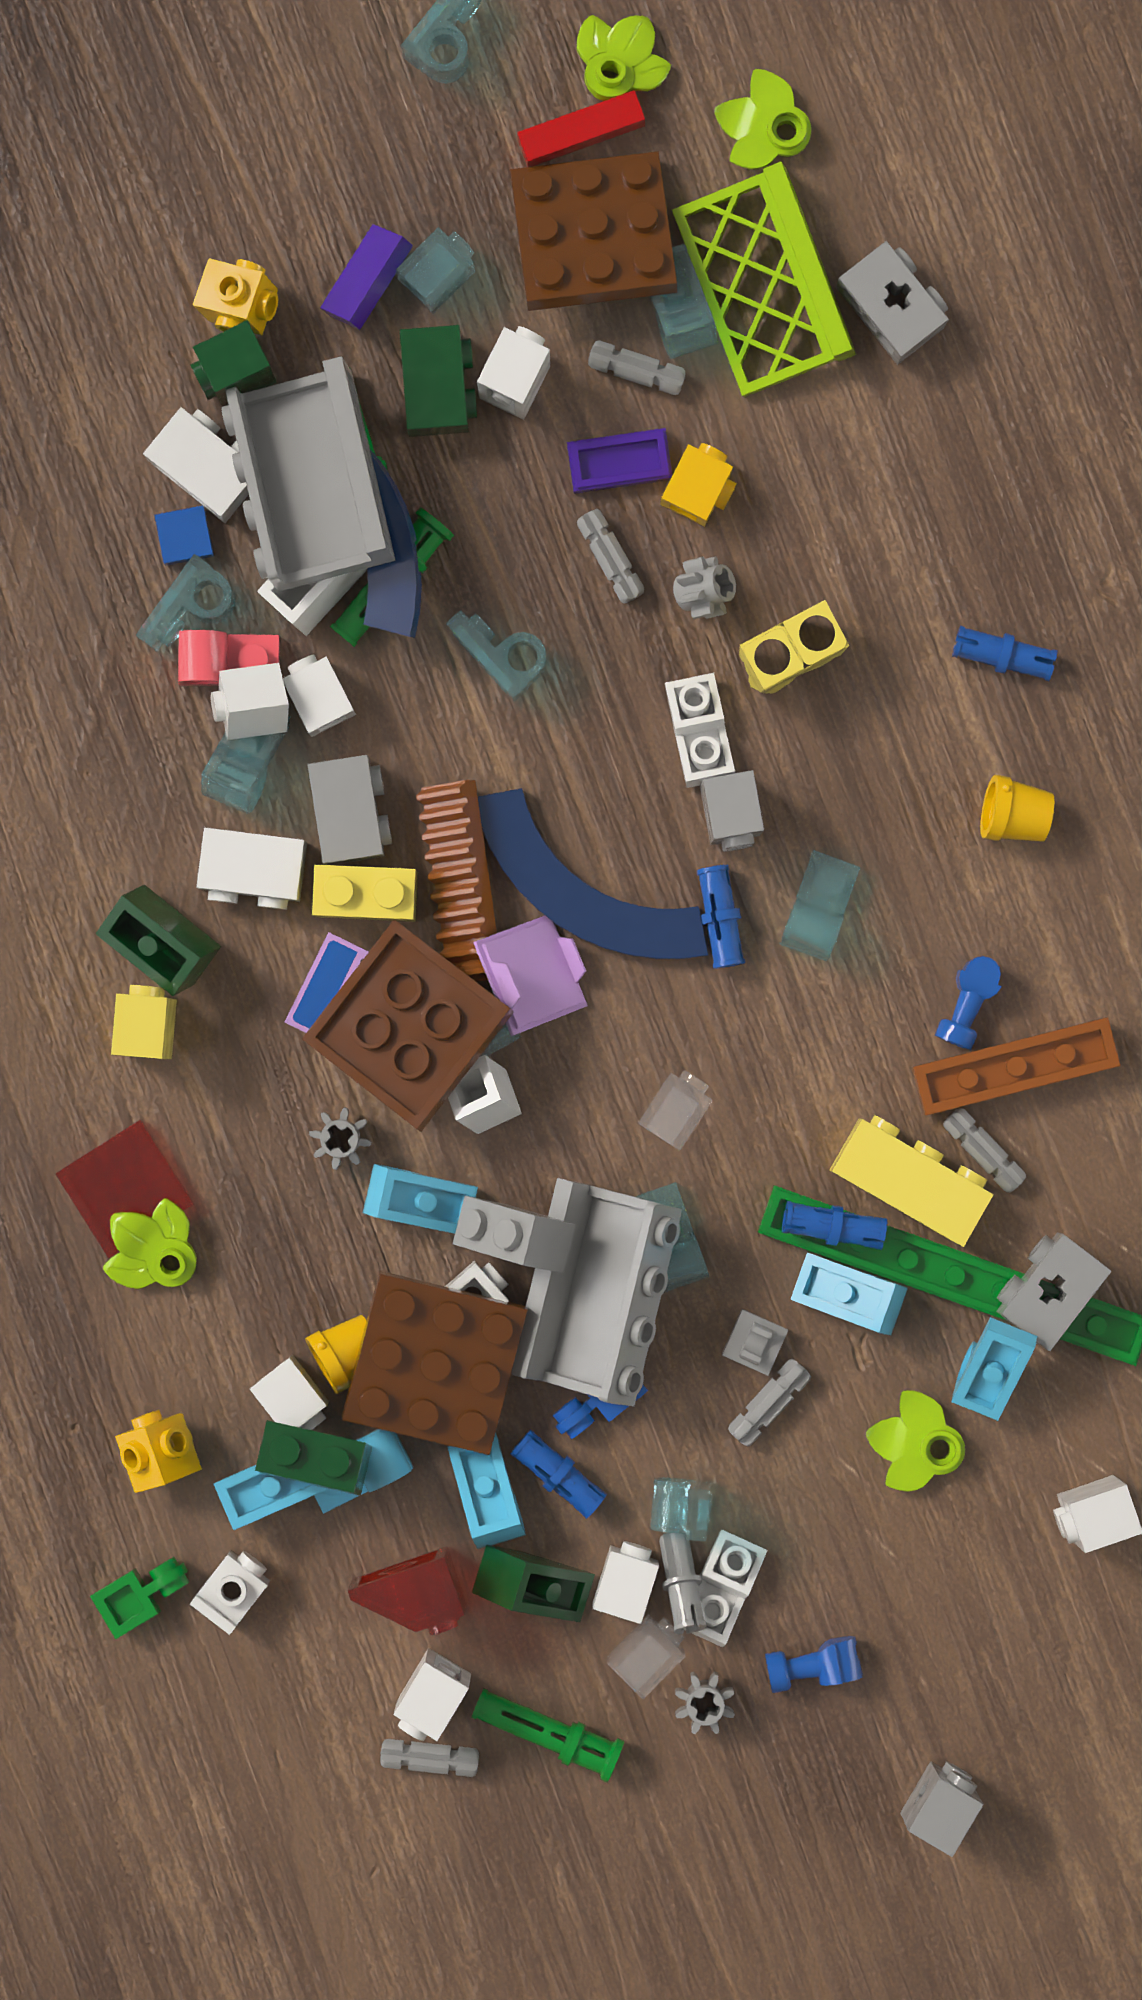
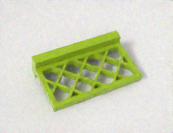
(804, 263)

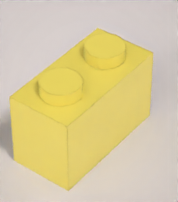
(364, 893)
(144, 1023)

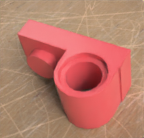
(210, 651)

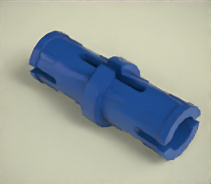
(1004, 653)
(721, 916)
(834, 1225)
(558, 1474)

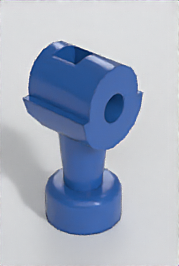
(976, 983)
(833, 1664)

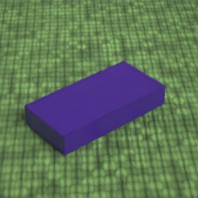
(366, 276)
(619, 460)

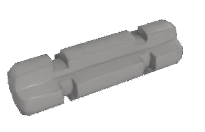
(636, 367)
(610, 556)
(984, 1150)
(769, 1402)
(429, 1757)

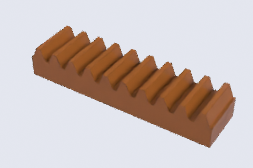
(458, 872)
(1016, 1066)

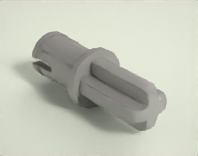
(682, 1583)

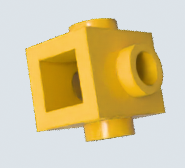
(236, 294)
(157, 1450)

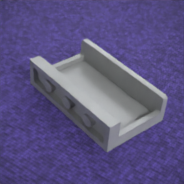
(308, 478)
(599, 1316)

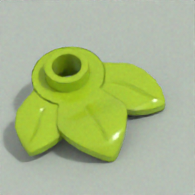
(622, 50)
(756, 120)
(145, 1242)
(908, 1442)

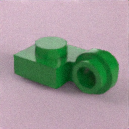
(130, 1601)

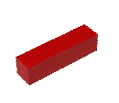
(581, 129)

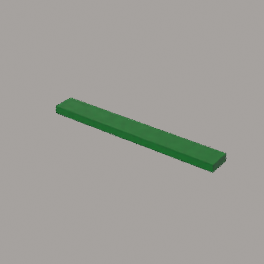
(958, 1278)

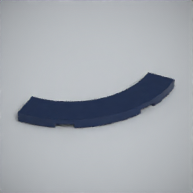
(395, 585)
(573, 903)

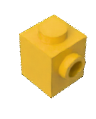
(699, 484)

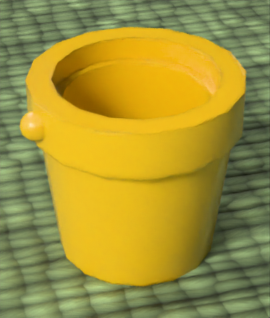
(1015, 811)
(337, 1351)

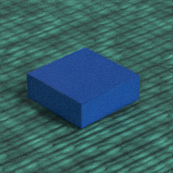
(183, 535)

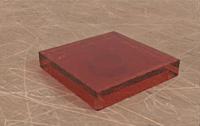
(121, 1176)

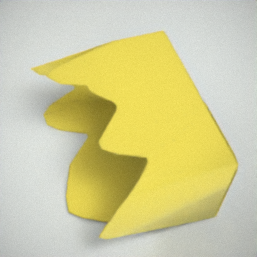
(789, 634)

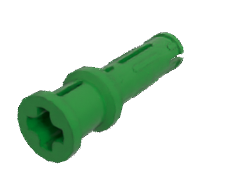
(349, 624)
(490, 1709)

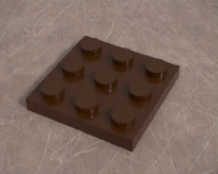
(593, 231)
(407, 1025)
(434, 1363)

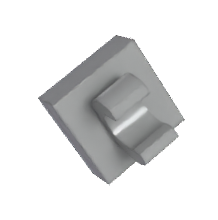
(755, 1342)

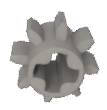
(704, 587)
(326, 1135)
(698, 1690)

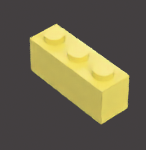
(912, 1179)

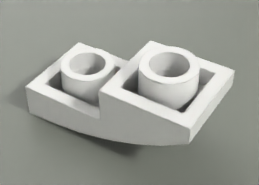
(699, 728)
(726, 1584)

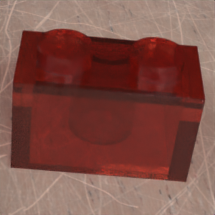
(414, 1592)

